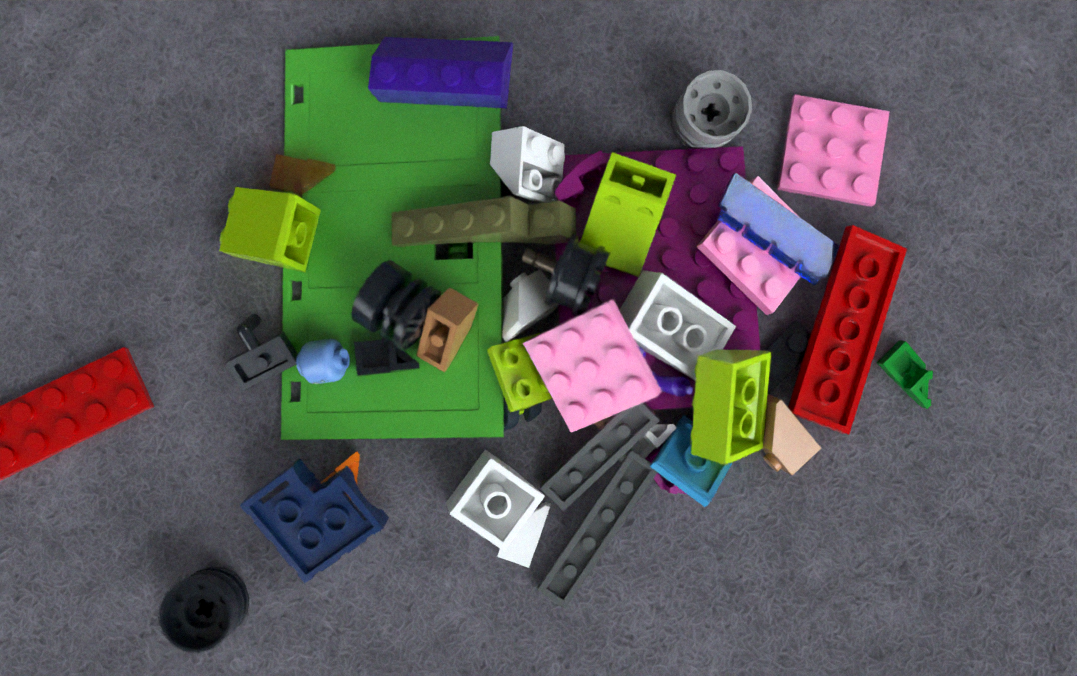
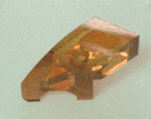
(297, 174)

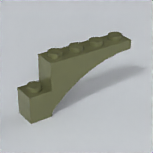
(485, 221)

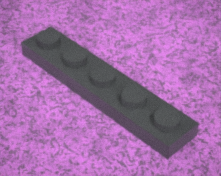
(597, 529)

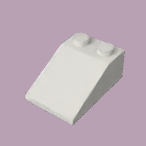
(673, 322)

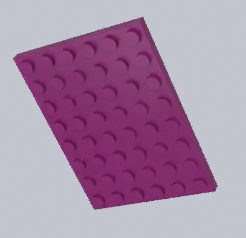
(674, 251)

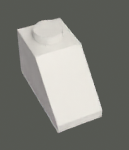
(525, 304)

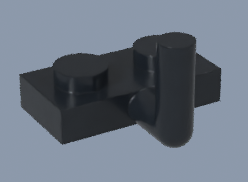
(260, 359)

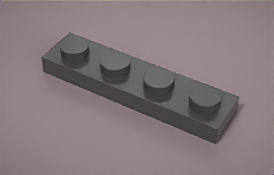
(598, 454)

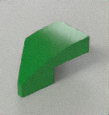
(908, 372)

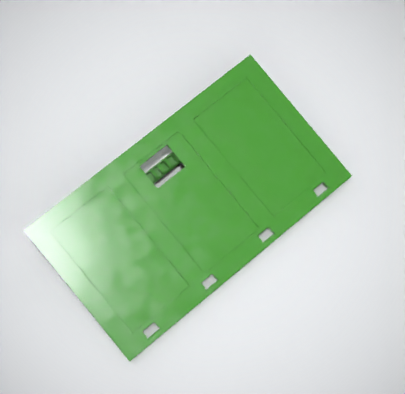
(387, 163)

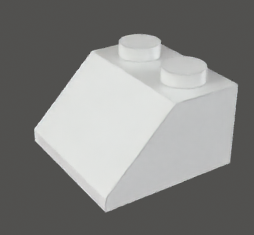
(494, 500)

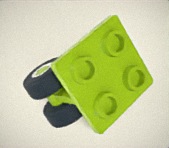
(518, 380)

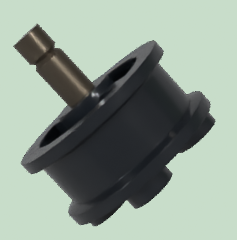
(572, 275)

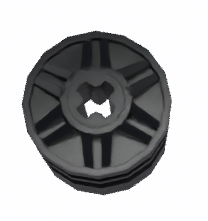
(394, 304)
(188, 620)

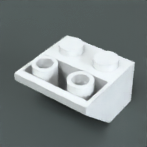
(528, 163)

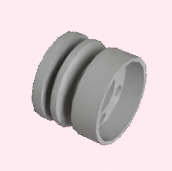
(726, 102)

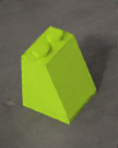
(270, 228)

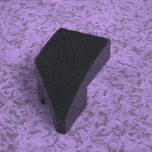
(381, 357)

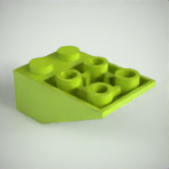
(627, 212)

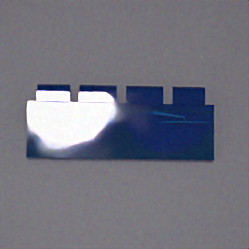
(772, 223)

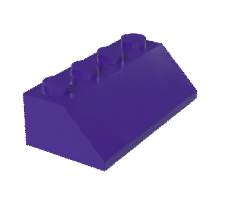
(441, 72)

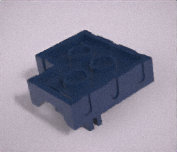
(313, 520)

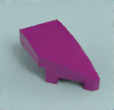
(586, 170)

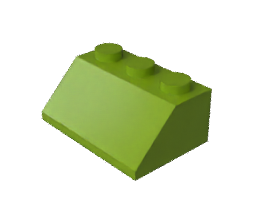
(730, 404)

